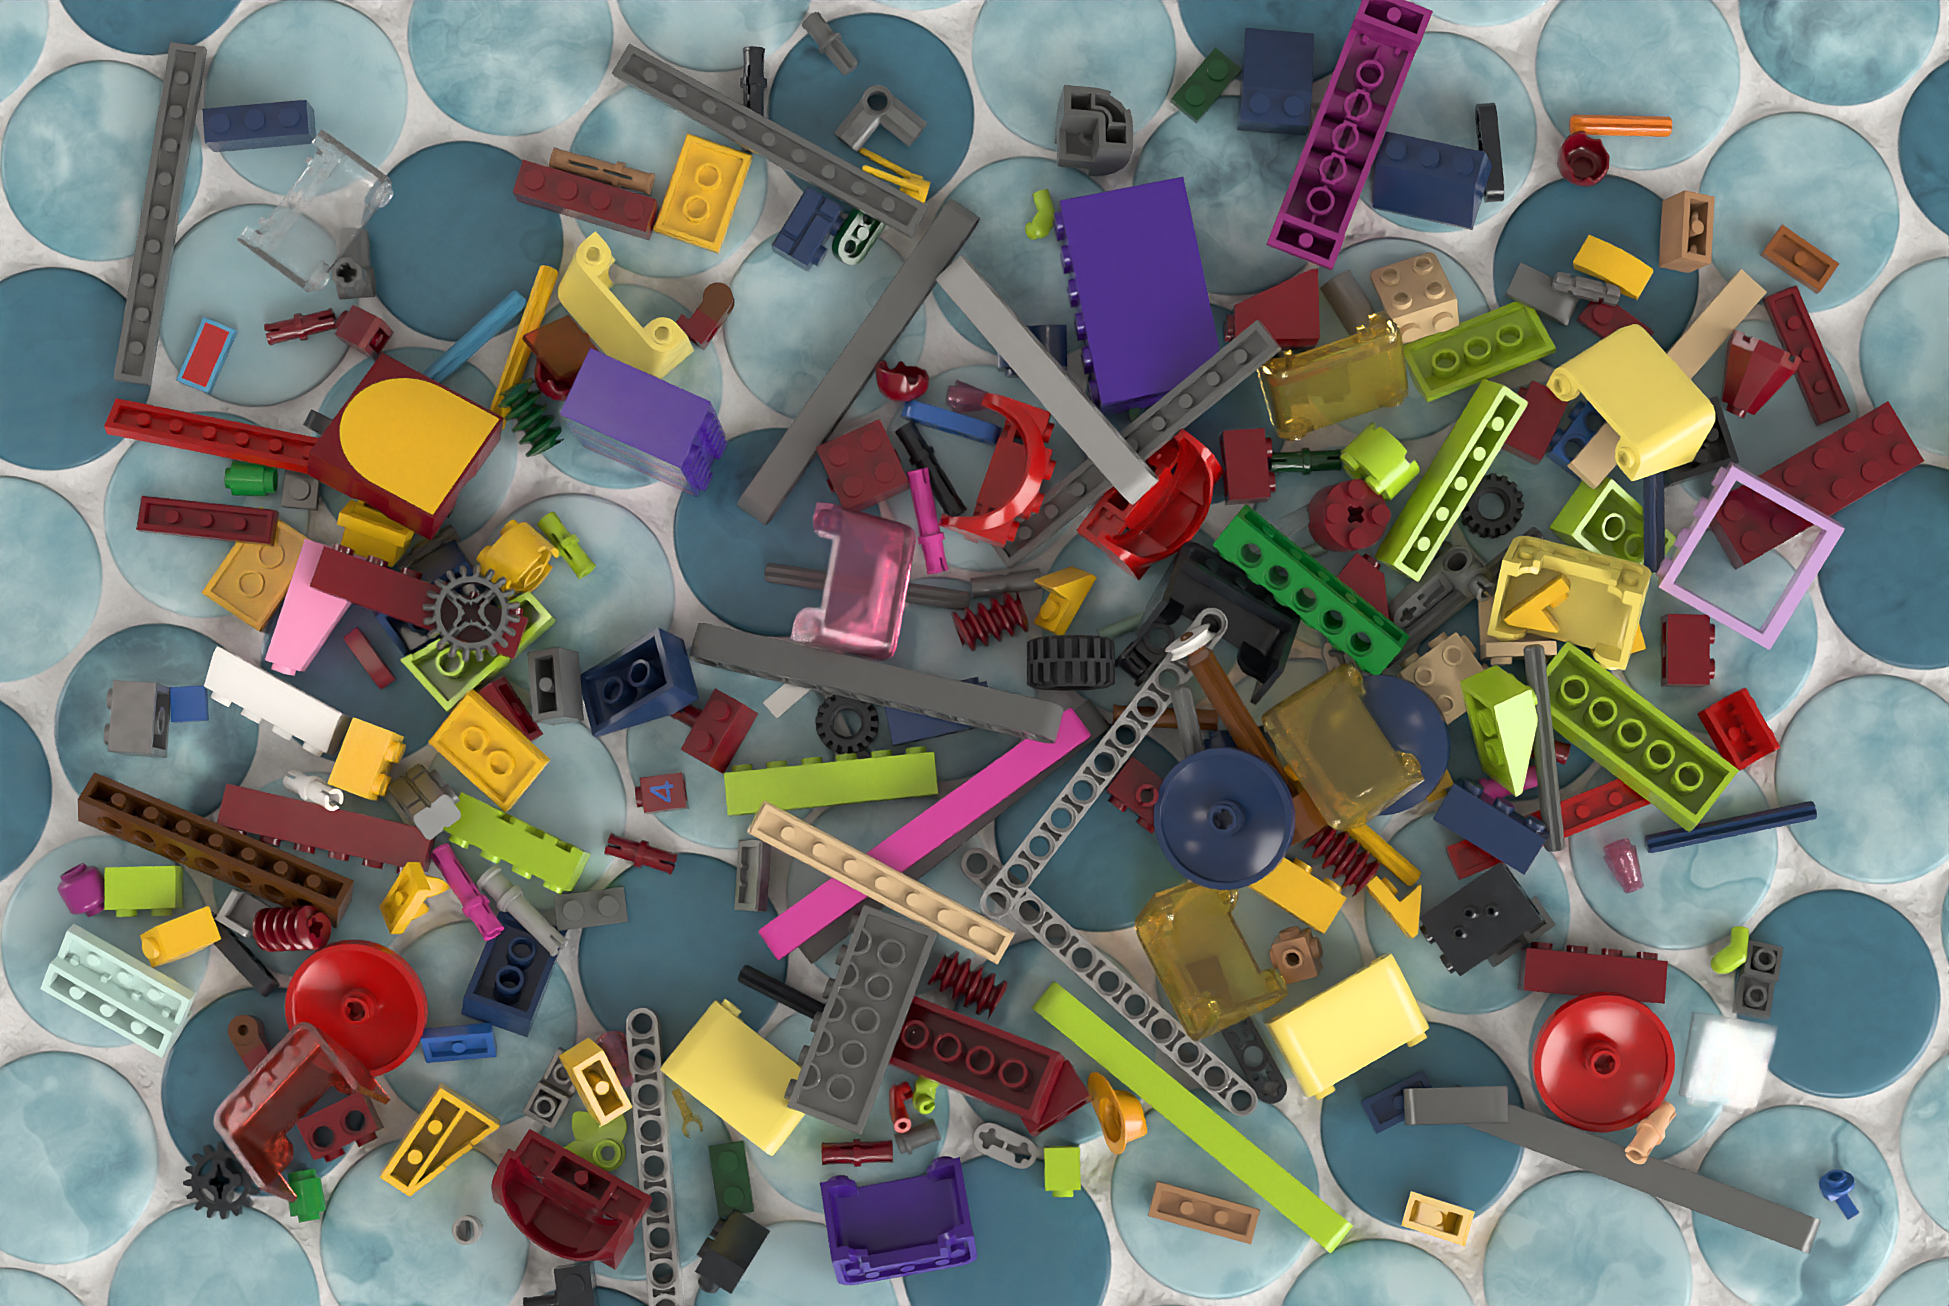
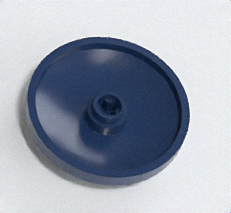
(1411, 725)
(1224, 818)

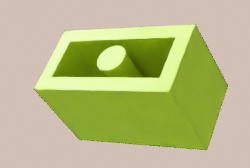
(144, 889)

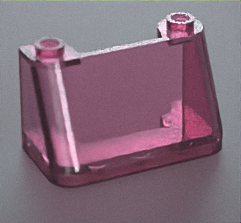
(862, 584)

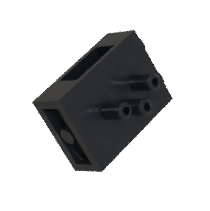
(1480, 919)

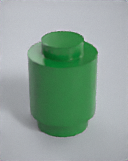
(251, 479)
(309, 1193)

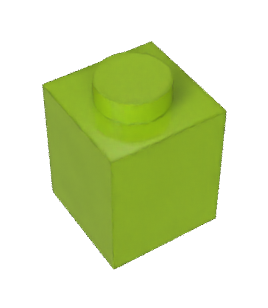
(1062, 1170)

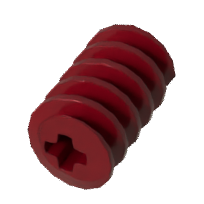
(990, 621)
(1343, 857)
(291, 929)
(968, 983)

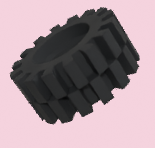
(1512, 507)
(843, 744)

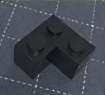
(1714, 452)

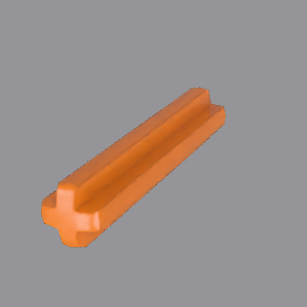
(1621, 125)

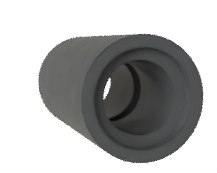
(1348, 301)

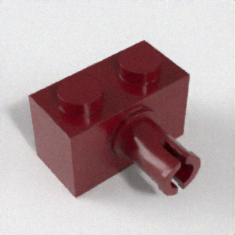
(716, 729)
(1136, 790)

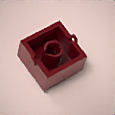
(863, 467)

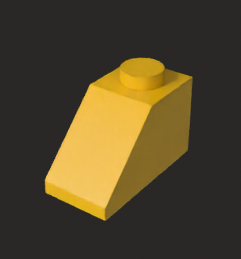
(180, 937)

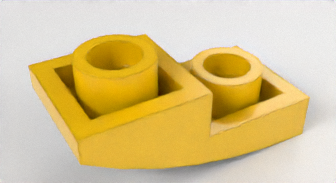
(1613, 266)

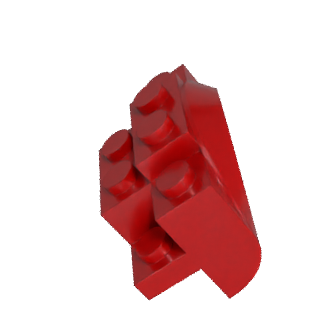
(1012, 476)
(1163, 515)

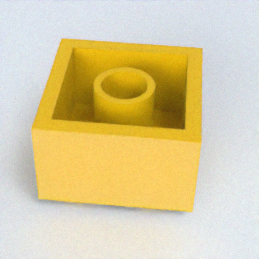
(367, 760)

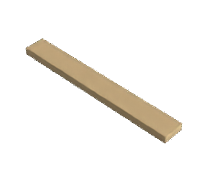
(1689, 353)
(880, 882)

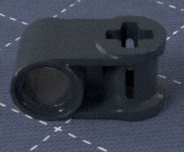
(1143, 655)

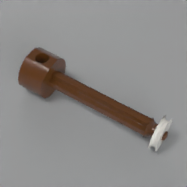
(1240, 722)

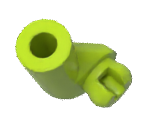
(1043, 220)
(1733, 954)
(924, 1096)

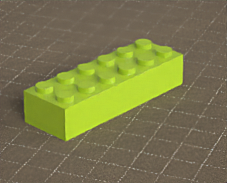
(1634, 738)

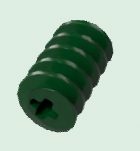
(530, 417)

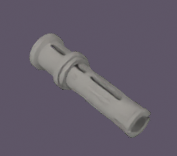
(511, 899)

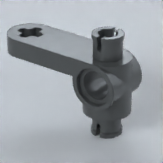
(1452, 569)

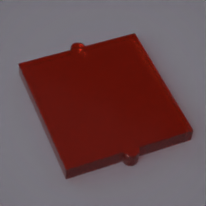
(560, 346)

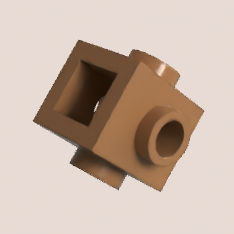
(1296, 954)

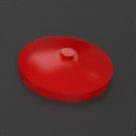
(362, 1000)
(1603, 1062)

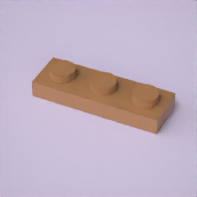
(1203, 1212)

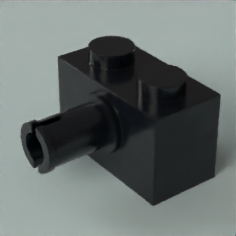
(730, 1252)
(574, 1287)

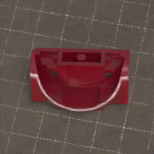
(571, 1203)

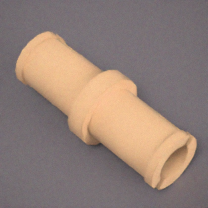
(1650, 1133)

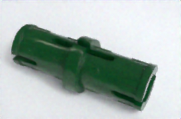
(1306, 461)

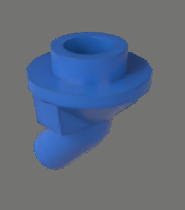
(1837, 1190)

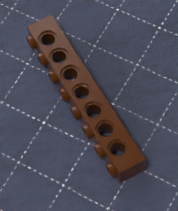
(212, 848)

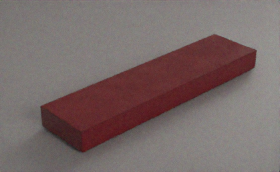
(1800, 339)
(207, 520)

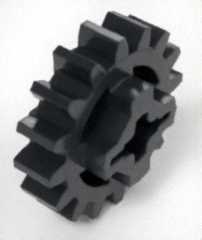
(222, 1194)

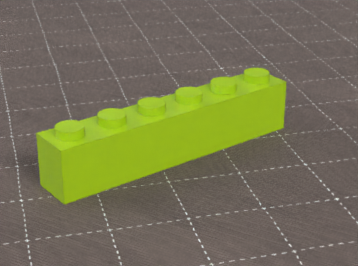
(1451, 479)
(832, 783)

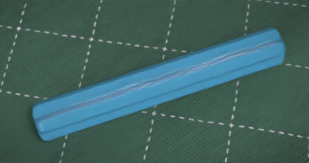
(476, 337)

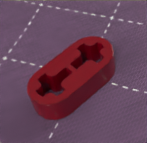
(369, 658)

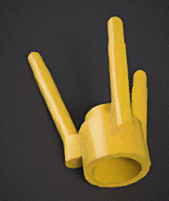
(910, 184)

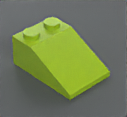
(1605, 522)
(1502, 724)

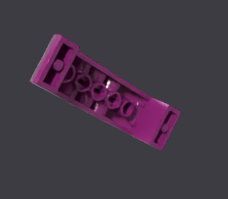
(1348, 130)

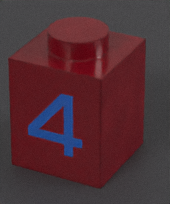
(662, 793)

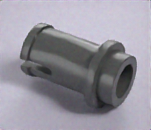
(917, 1136)

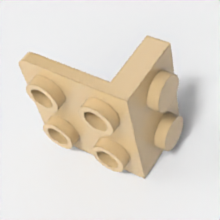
(1417, 296)
(1503, 652)

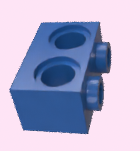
(1576, 432)

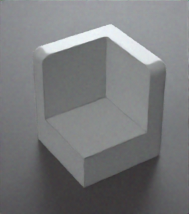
(240, 911)

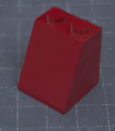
(1285, 310)

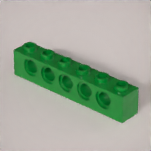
(1306, 572)

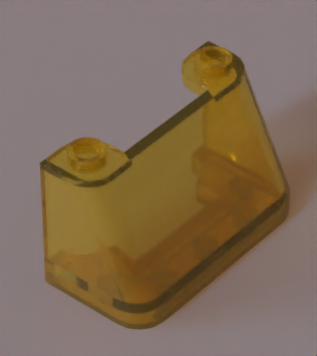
(1336, 379)
(1340, 750)
(1204, 959)

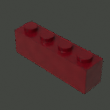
(586, 200)
(1584, 973)

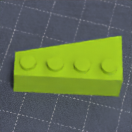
(452, 678)
(518, 843)

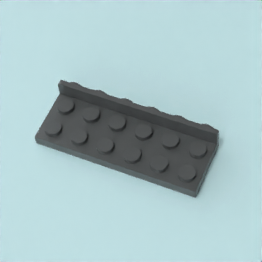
(860, 1019)

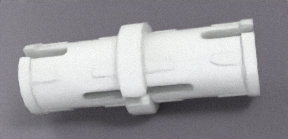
(313, 789)

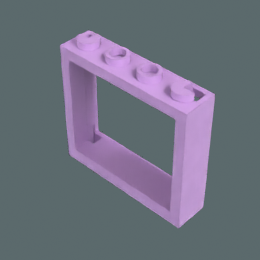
(1797, 586)

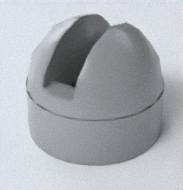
(462, 1231)

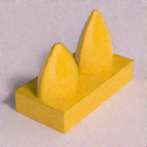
(407, 895)

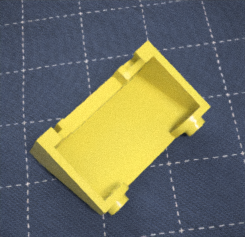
(590, 302)
(1641, 398)
(1601, 602)
(1348, 1026)
(737, 1076)

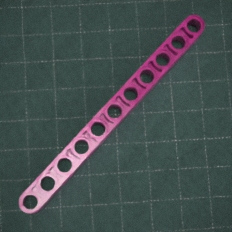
(926, 832)

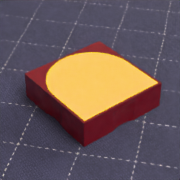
(405, 445)

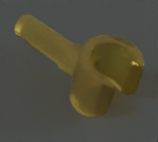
(686, 1113)

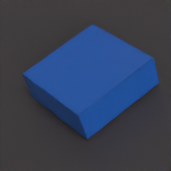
(189, 704)

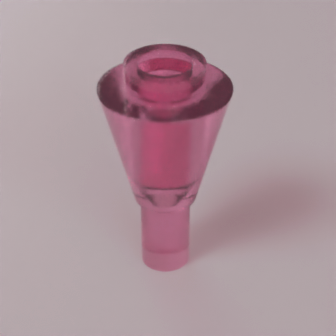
(964, 397)
(616, 1050)

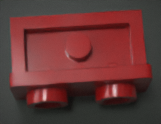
(1738, 729)

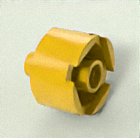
(518, 556)

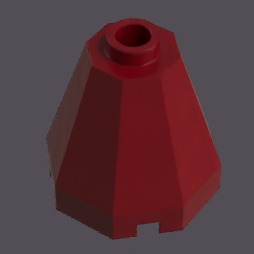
(1753, 373)

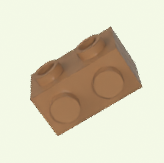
(1686, 231)

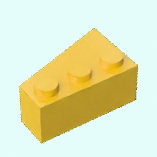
(438, 1137)

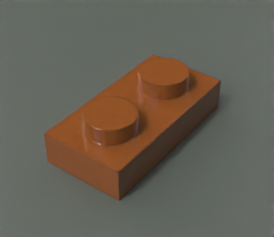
(1799, 259)

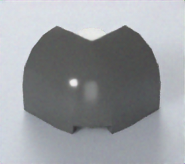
(1092, 131)

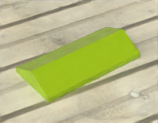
(1476, 350)

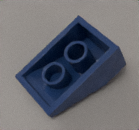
(1276, 82)
(639, 683)
(510, 979)

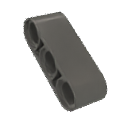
(1456, 1105)

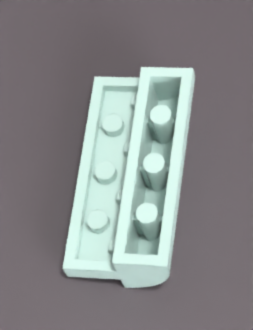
(119, 991)

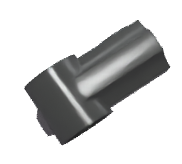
(864, 121)
(353, 272)

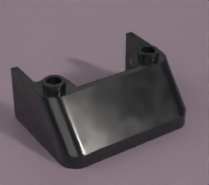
(1255, 619)

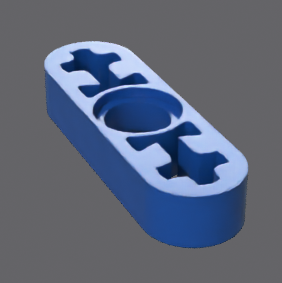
(951, 422)

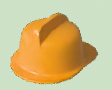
(1118, 1113)

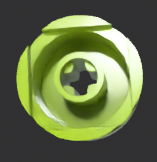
(1379, 461)

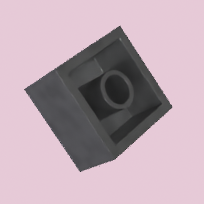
(138, 718)

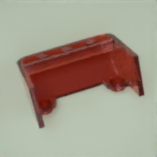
(280, 1094)

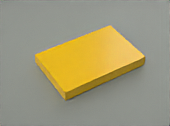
(703, 193)
(256, 577)
(489, 750)

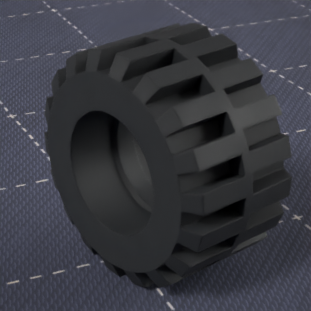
(1070, 662)

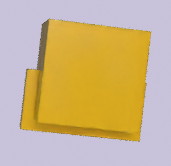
(373, 533)

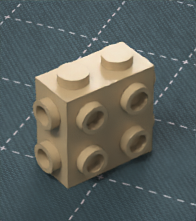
(1442, 670)

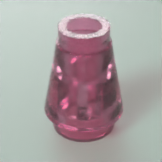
(1624, 864)

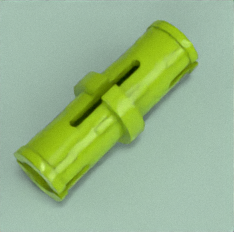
(566, 545)

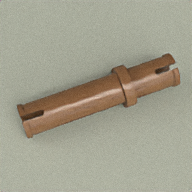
(563, 161)

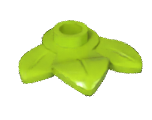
(593, 1138)

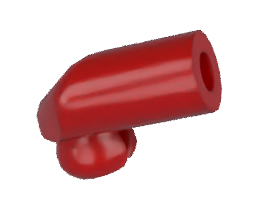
(897, 1107)

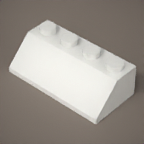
(276, 702)

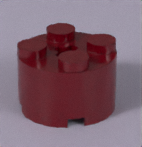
(1347, 516)

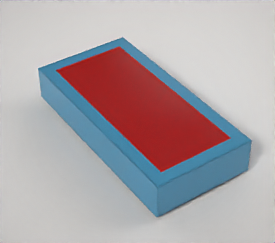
(206, 355)

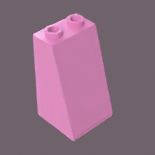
(305, 616)

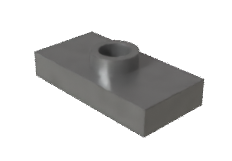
(752, 875)

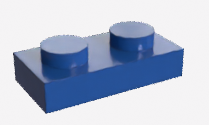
(459, 1042)

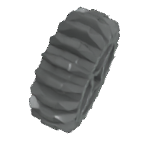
(448, 591)

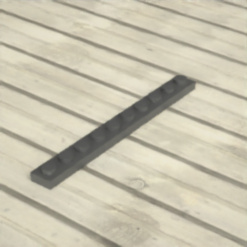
(770, 141)
(160, 214)
(1145, 436)

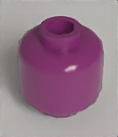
(83, 890)

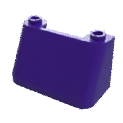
(899, 1224)

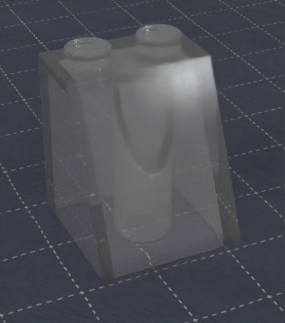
(1725, 1061)

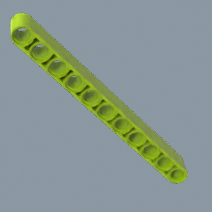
(1192, 1117)

